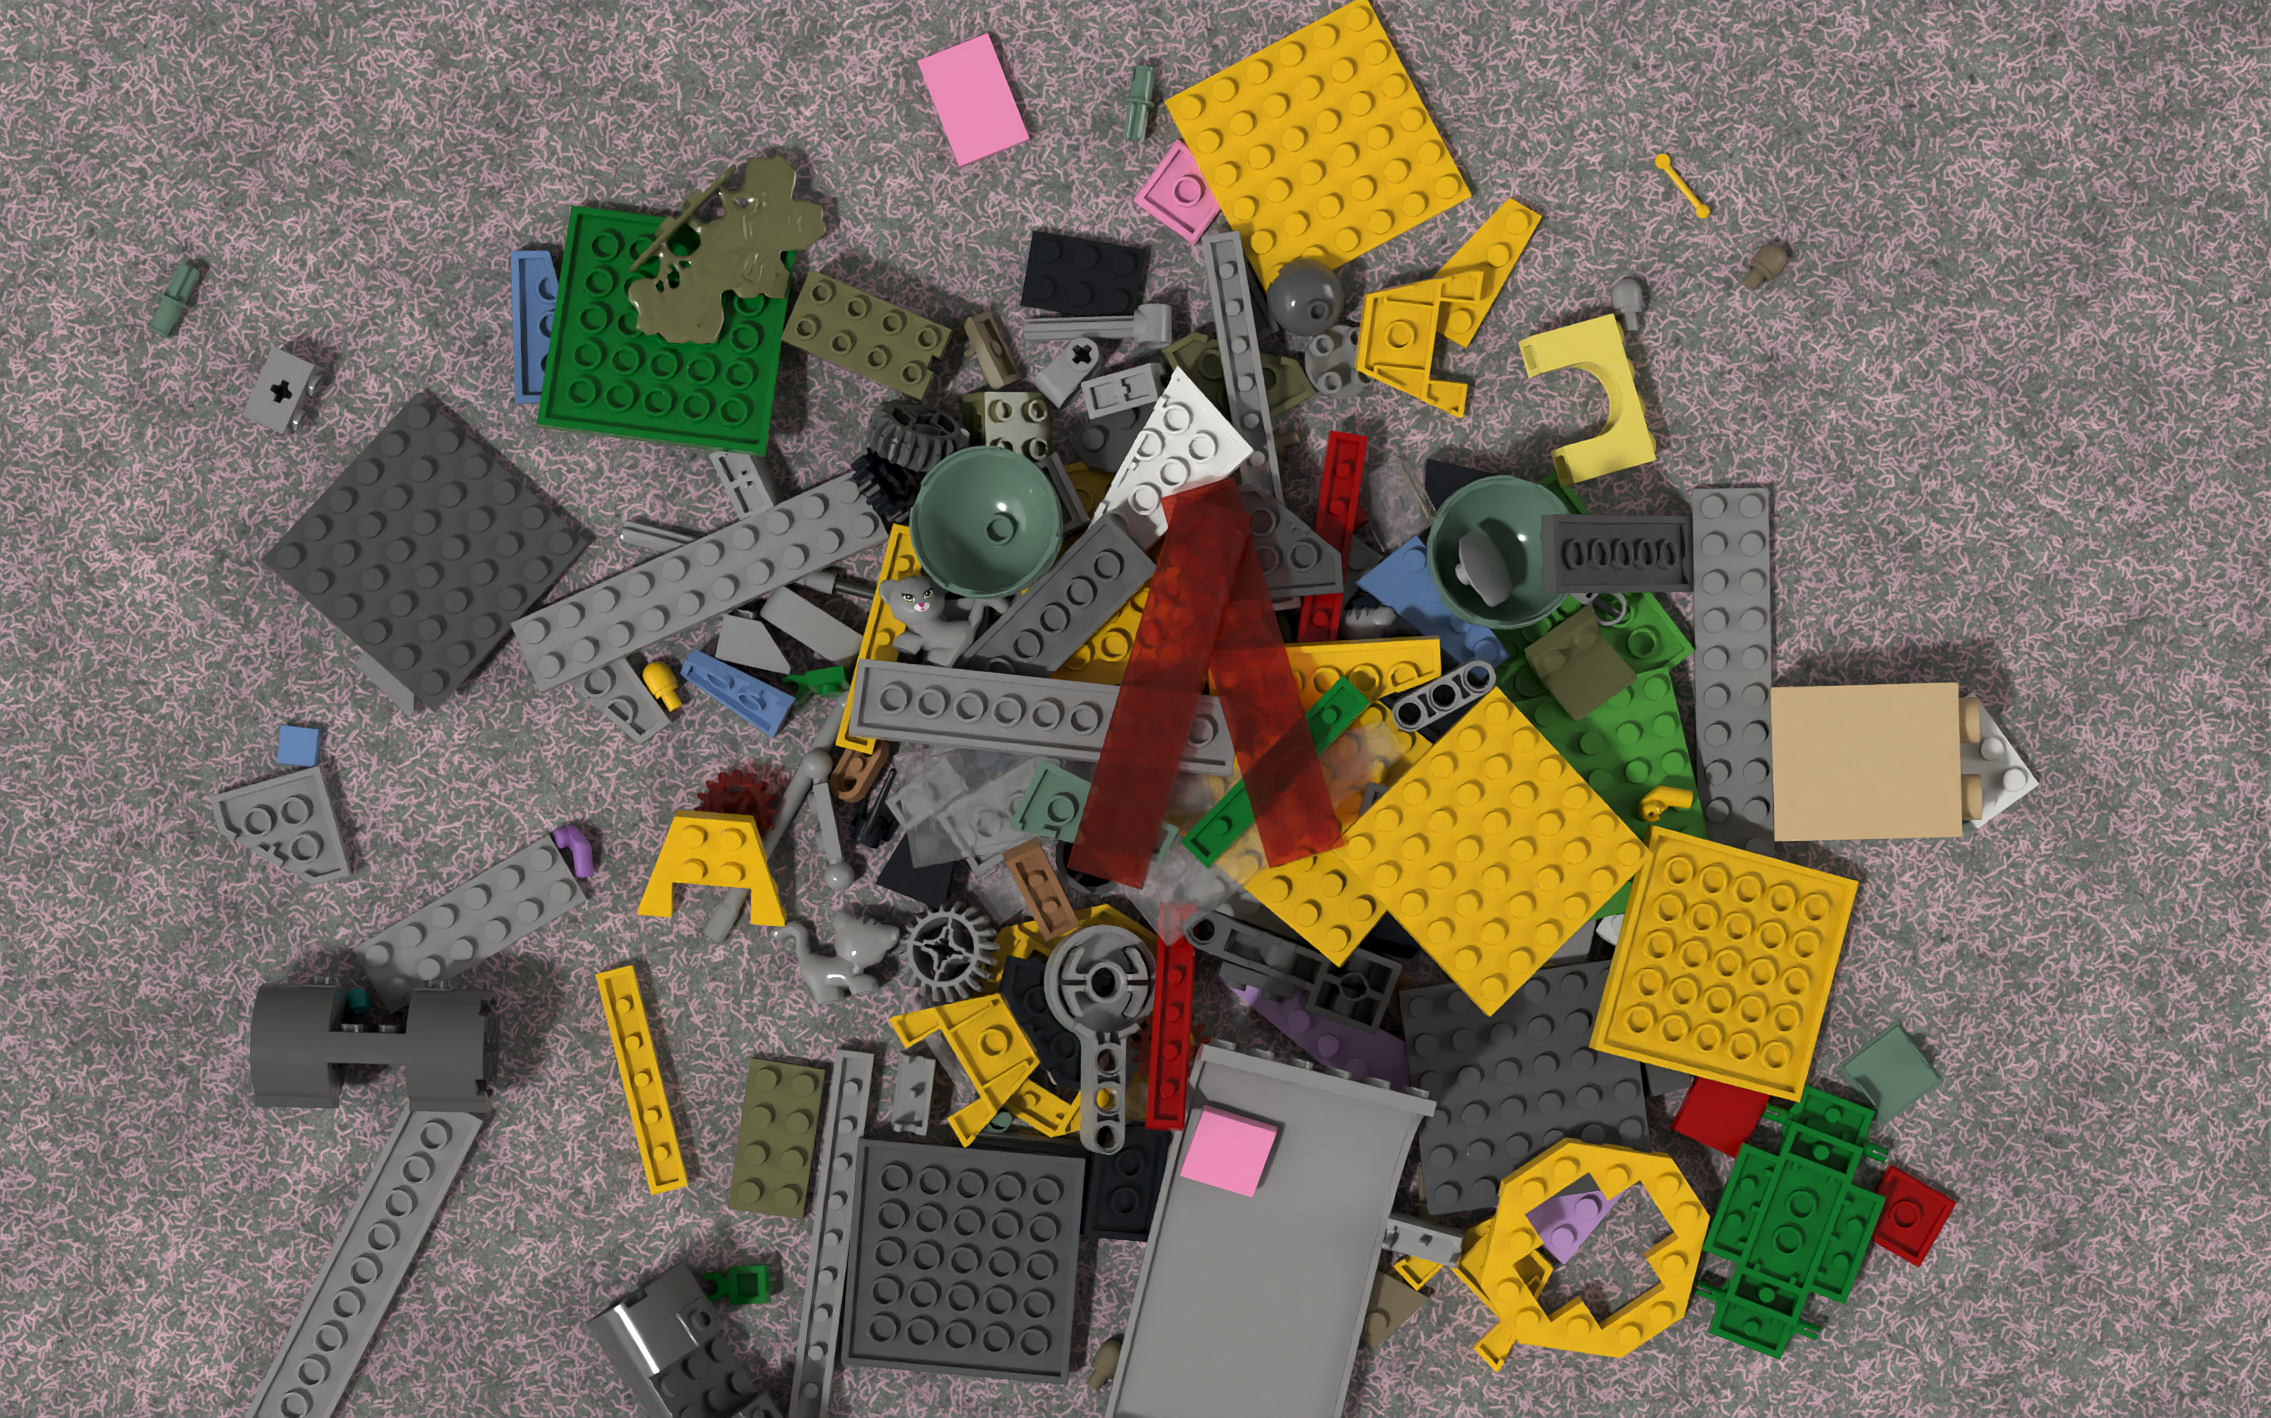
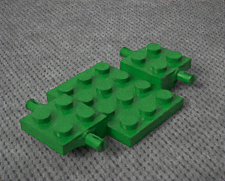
(1792, 1222)

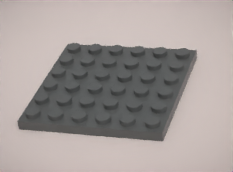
(425, 552)
(1515, 1082)
(963, 1260)

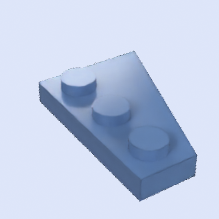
(740, 692)

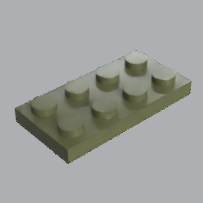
(776, 1138)

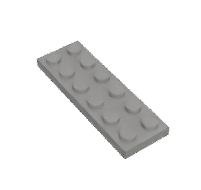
(471, 922)

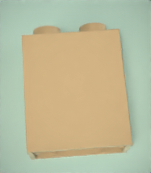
(1872, 761)

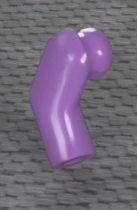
(580, 847)

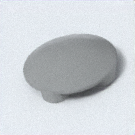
(1332, 362)
(1484, 568)

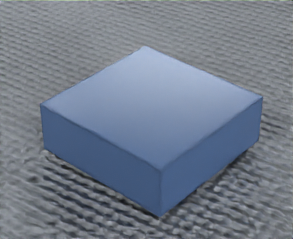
(298, 745)

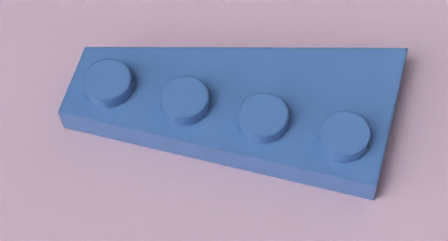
(1406, 587)

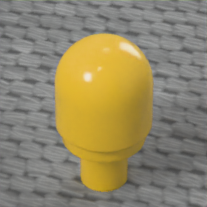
(662, 684)

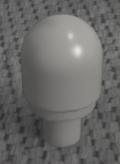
(1628, 303)

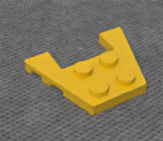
(1400, 336)
(713, 852)
(985, 1045)
(1532, 1268)

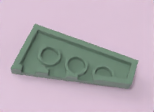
(1056, 804)

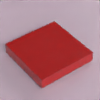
(1719, 1114)
(1909, 1216)

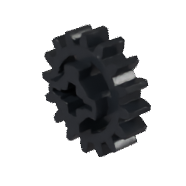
(884, 485)

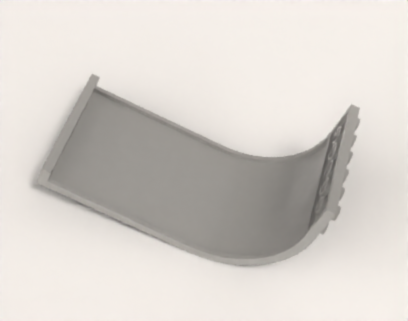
(1267, 1294)

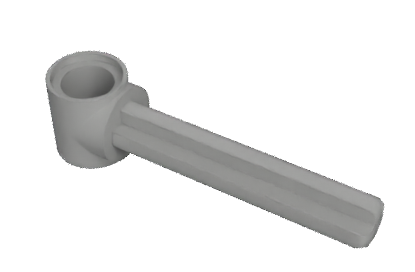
(1149, 326)

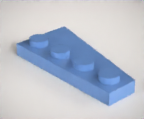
(533, 309)

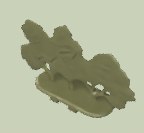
(734, 252)

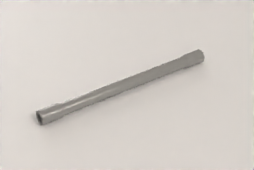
(728, 909)

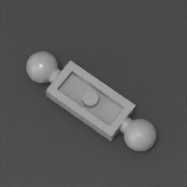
(818, 765)

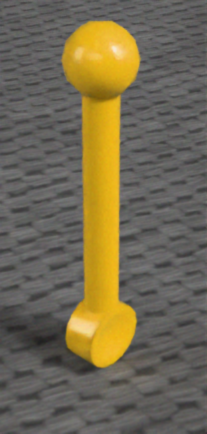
(1662, 162)

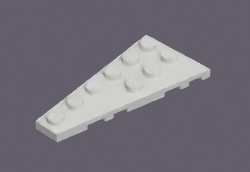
(1177, 450)

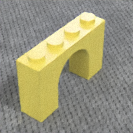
(1598, 349)

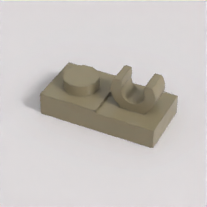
(992, 352)

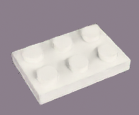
(2001, 769)

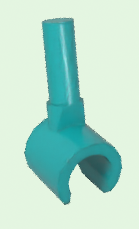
(358, 1001)

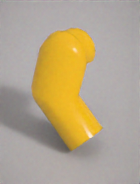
(1660, 799)

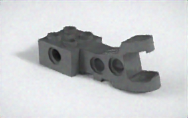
(1349, 994)

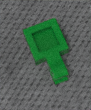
(822, 682)

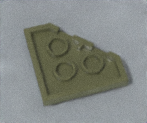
(1201, 361)

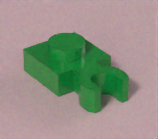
(744, 1283)

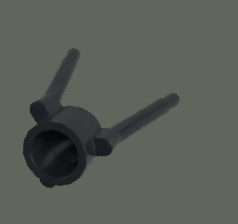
(870, 826)

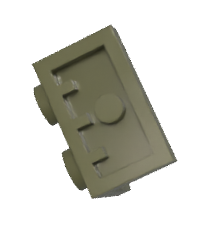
(1009, 421)
(1579, 665)

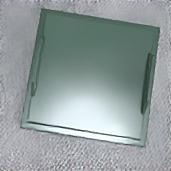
(1890, 1072)

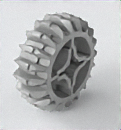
(947, 966)

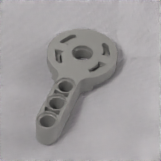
(1099, 1019)

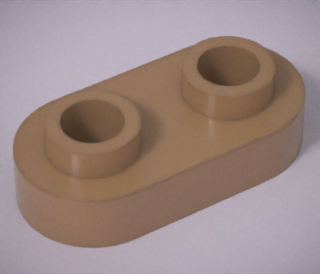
(859, 767)

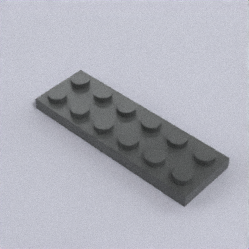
(1616, 553)
(1064, 605)

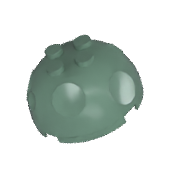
(1510, 516)
(986, 523)

